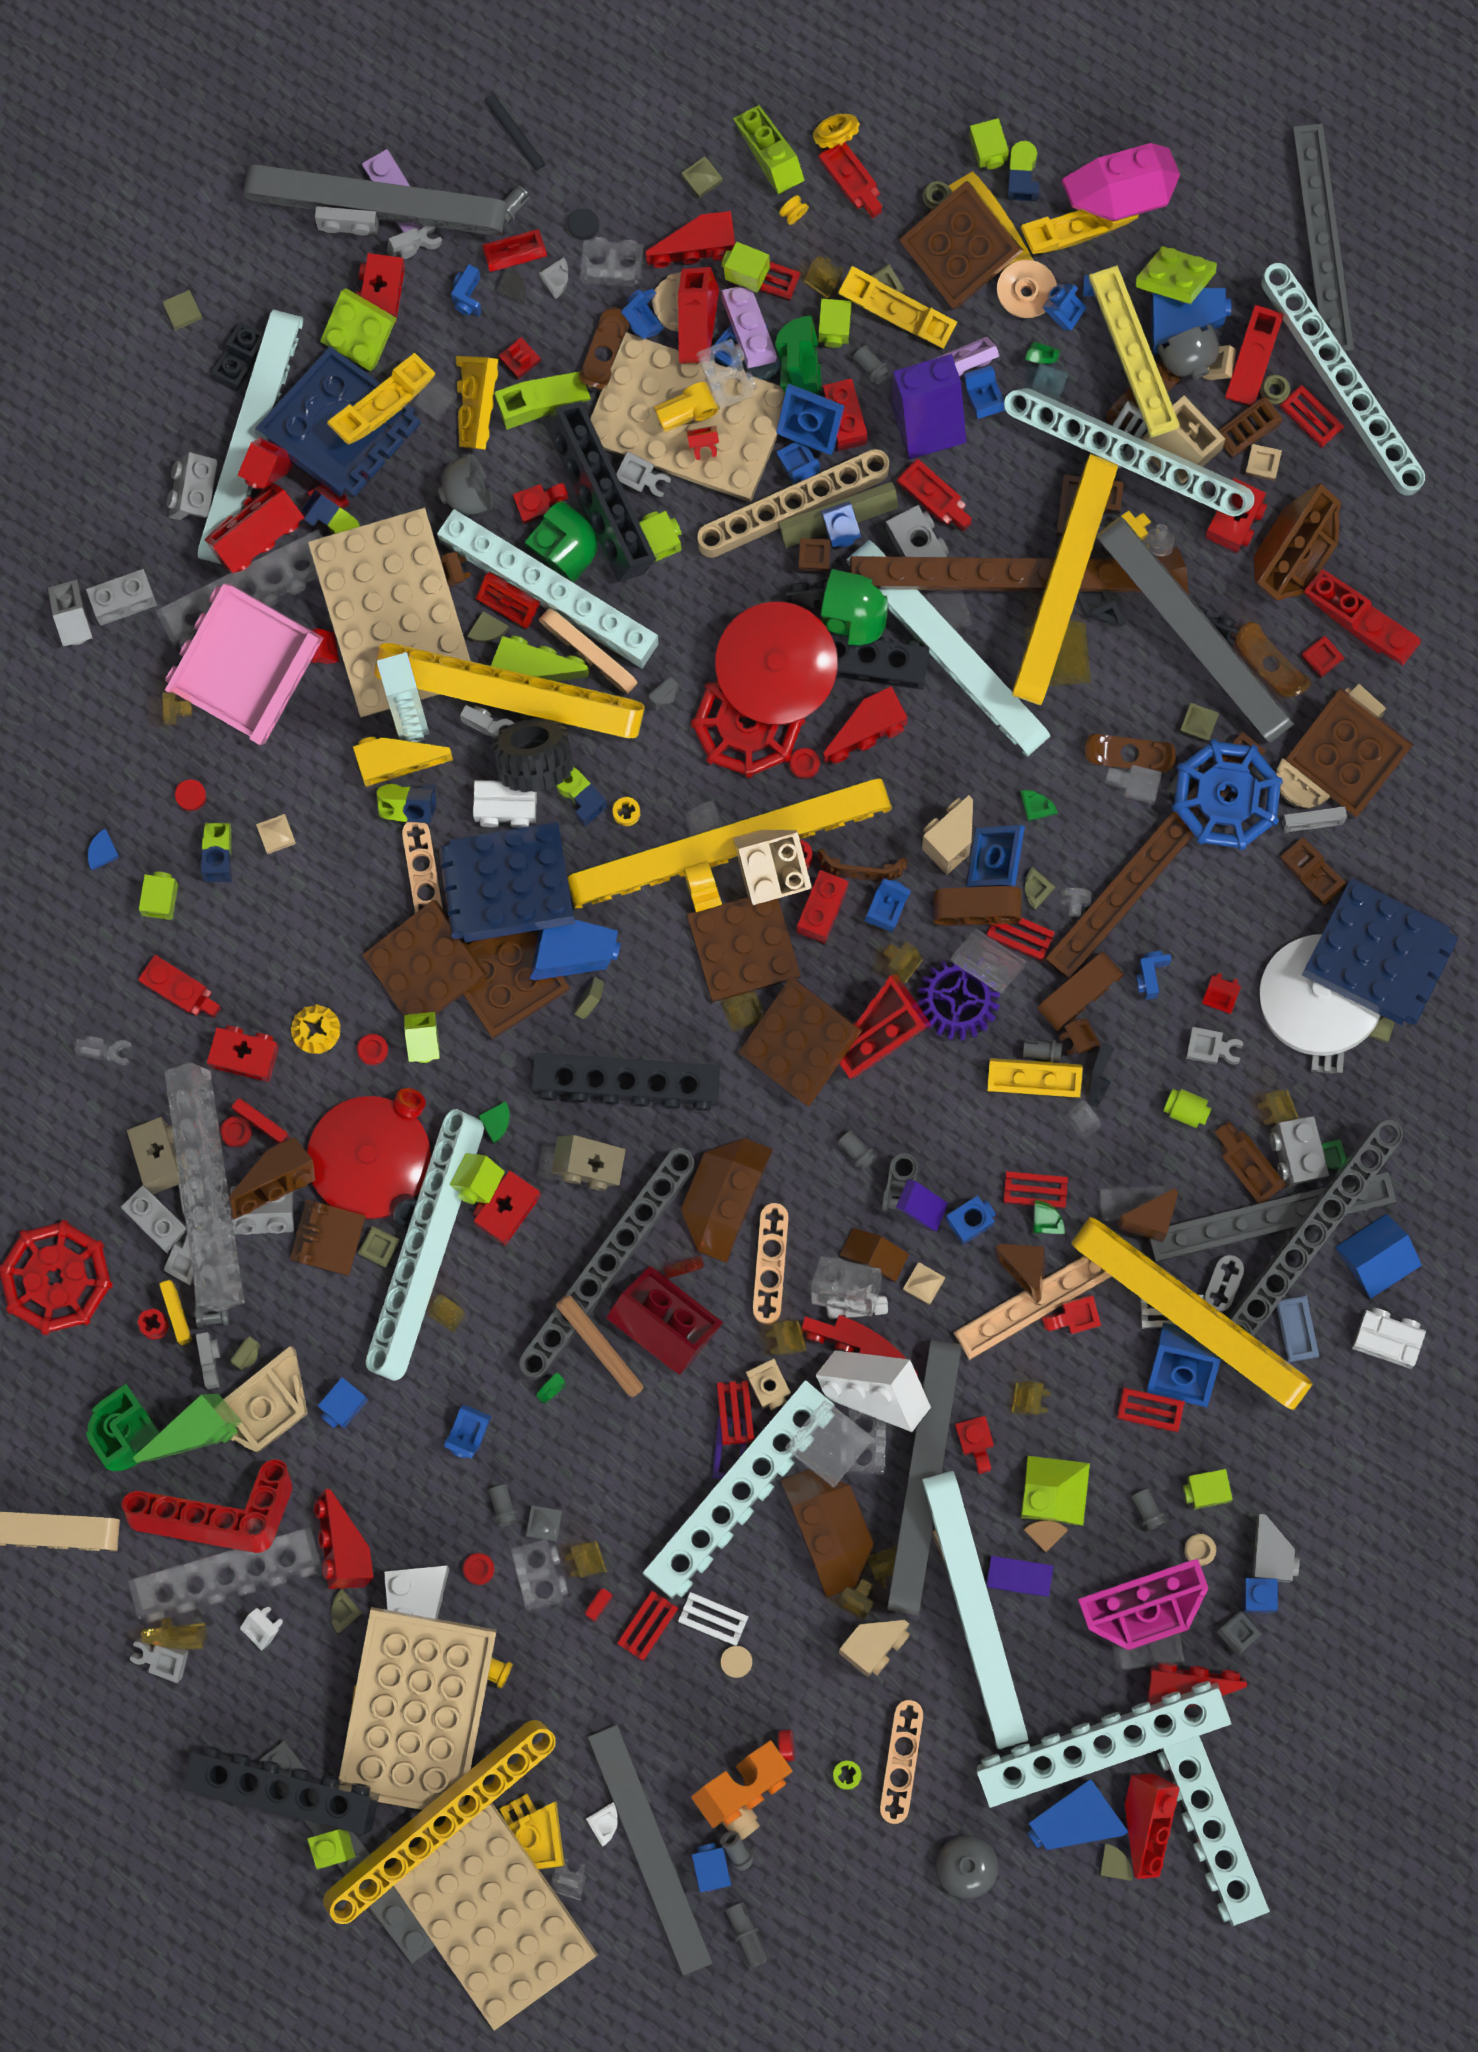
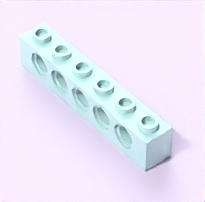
(403, 697)
(1252, 1901)

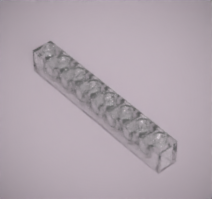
(204, 1187)

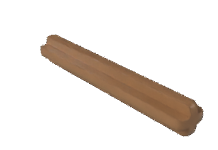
(599, 1345)

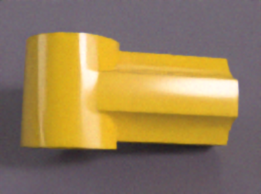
(694, 404)

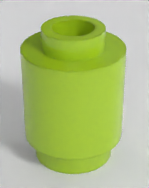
(1187, 1108)

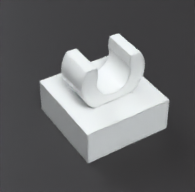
(260, 1628)

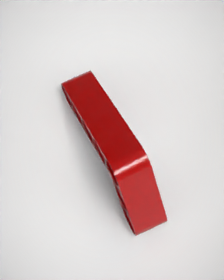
(216, 1517)

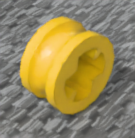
(793, 209)
(634, 815)

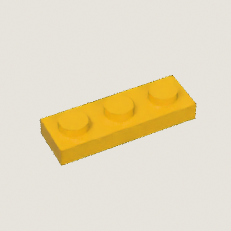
(1034, 1077)

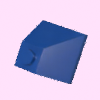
(810, 419)
(1182, 1367)

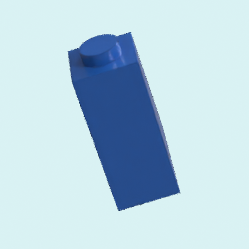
(1174, 316)
(573, 950)
(1076, 1820)

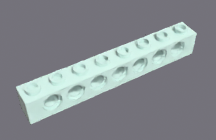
(553, 590)
(675, 1583)
(1001, 1790)

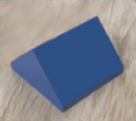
(995, 856)
(1379, 1255)

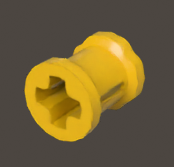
(499, 1672)

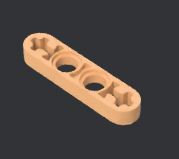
(588, 650)
(420, 878)
(767, 1263)
(897, 1761)

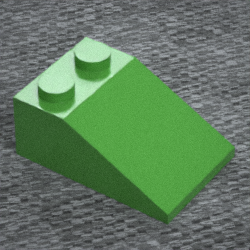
(198, 1426)

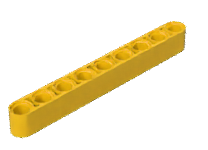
(1064, 580)
(519, 692)
(1192, 1313)
(434, 1837)

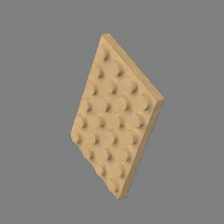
(651, 374)
(386, 588)
(416, 1706)
(495, 1918)

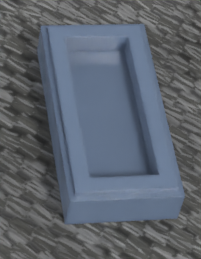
(1297, 1329)

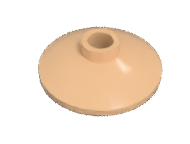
(1025, 275)

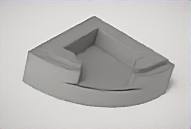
(555, 277)

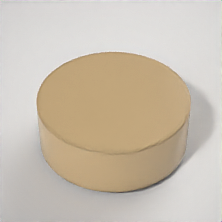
(1200, 1547)
(736, 1661)

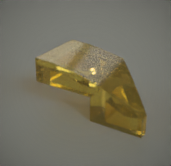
(176, 1637)

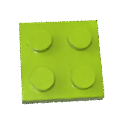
(1176, 275)
(358, 329)

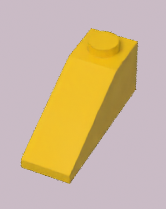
(392, 758)

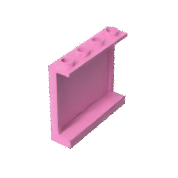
(243, 662)

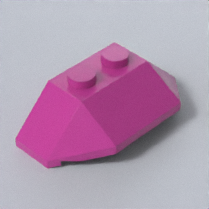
(1124, 182)
(1147, 1606)

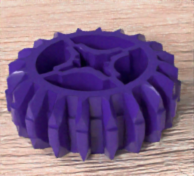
(944, 996)

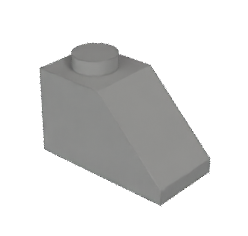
(69, 613)
(1273, 1553)

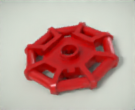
(739, 738)
(59, 1295)

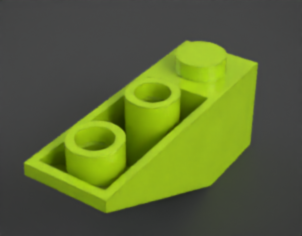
(770, 149)
(539, 398)
(541, 662)

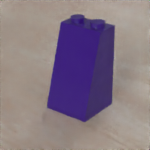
(929, 406)

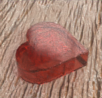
(684, 1267)

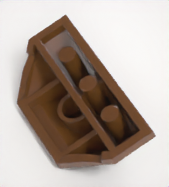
(1298, 544)
(723, 1195)
(830, 1529)

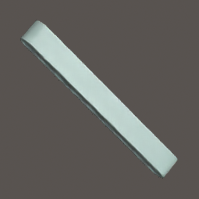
(1341, 364)
(260, 398)
(1143, 451)
(962, 663)
(422, 1248)
(975, 1609)

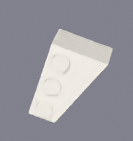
(875, 1386)
(416, 1590)

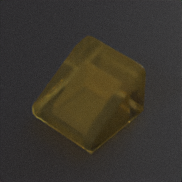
(743, 1011)
(447, 1313)

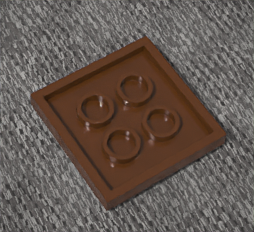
(961, 245)
(1349, 752)
(743, 947)
(424, 964)
(507, 992)
(800, 1041)

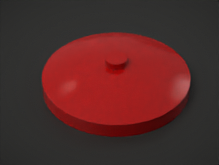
(776, 663)
(368, 1156)

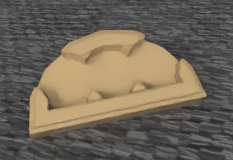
(666, 301)
(1298, 789)

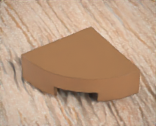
(1045, 1533)

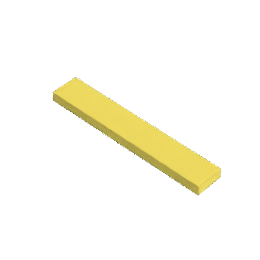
(1134, 351)

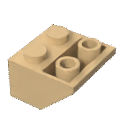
(1194, 440)
(950, 838)
(771, 864)
(871, 1644)

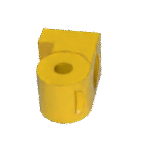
(702, 886)

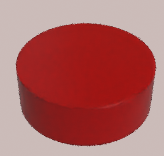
(804, 763)
(190, 795)
(372, 1049)
(409, 1102)
(236, 1131)
(478, 1569)
(786, 1745)

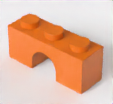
(723, 1797)

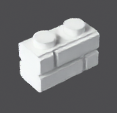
(499, 804)
(1389, 1338)

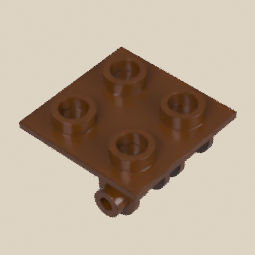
(327, 1237)

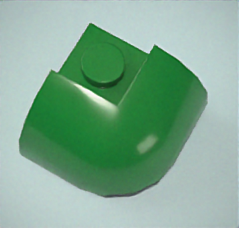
(799, 356)
(564, 541)
(854, 608)
(120, 1429)

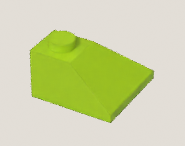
(1055, 1490)

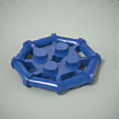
(1213, 805)

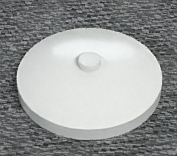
(1307, 1013)

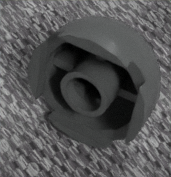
(1191, 352)
(464, 486)
(967, 1867)

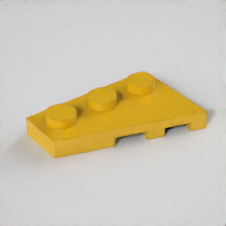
(477, 395)
(541, 1836)

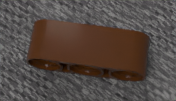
(977, 905)
(1080, 990)

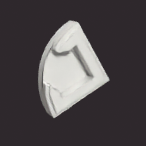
(604, 1823)

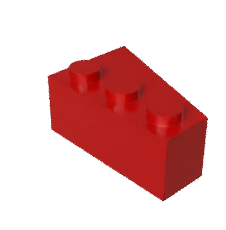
(254, 528)
(885, 1026)

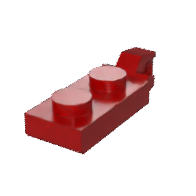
(852, 178)
(934, 495)
(178, 987)

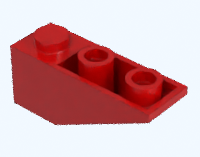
(701, 238)
(696, 312)
(1254, 356)
(264, 464)
(872, 719)
(344, 1549)
(1168, 1679)
(1149, 1818)

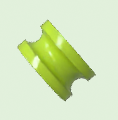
(837, 1772)

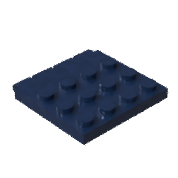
(302, 428)
(506, 882)
(1381, 954)

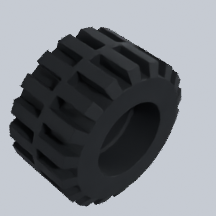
(533, 755)

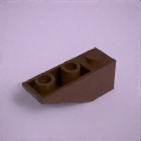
(273, 1176)

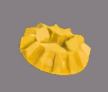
(836, 130)
(317, 1042)

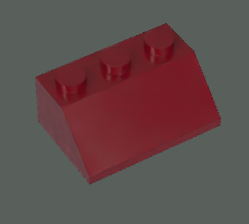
(664, 1320)

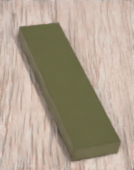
(864, 504)

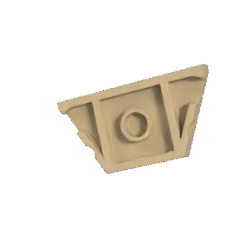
(269, 1402)

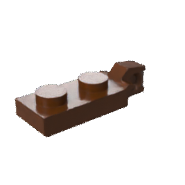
(1249, 1163)

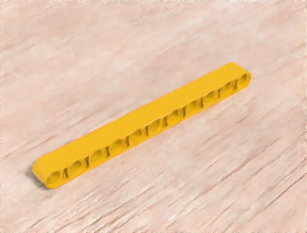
(717, 845)

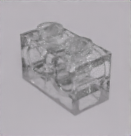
(611, 271)
(719, 376)
(845, 1291)
(876, 1447)
(531, 1577)

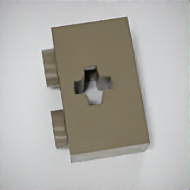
(155, 1154)
(588, 1161)

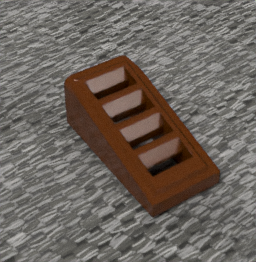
(1265, 428)

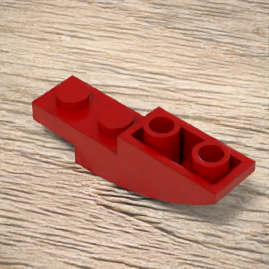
(1361, 618)
(849, 1336)

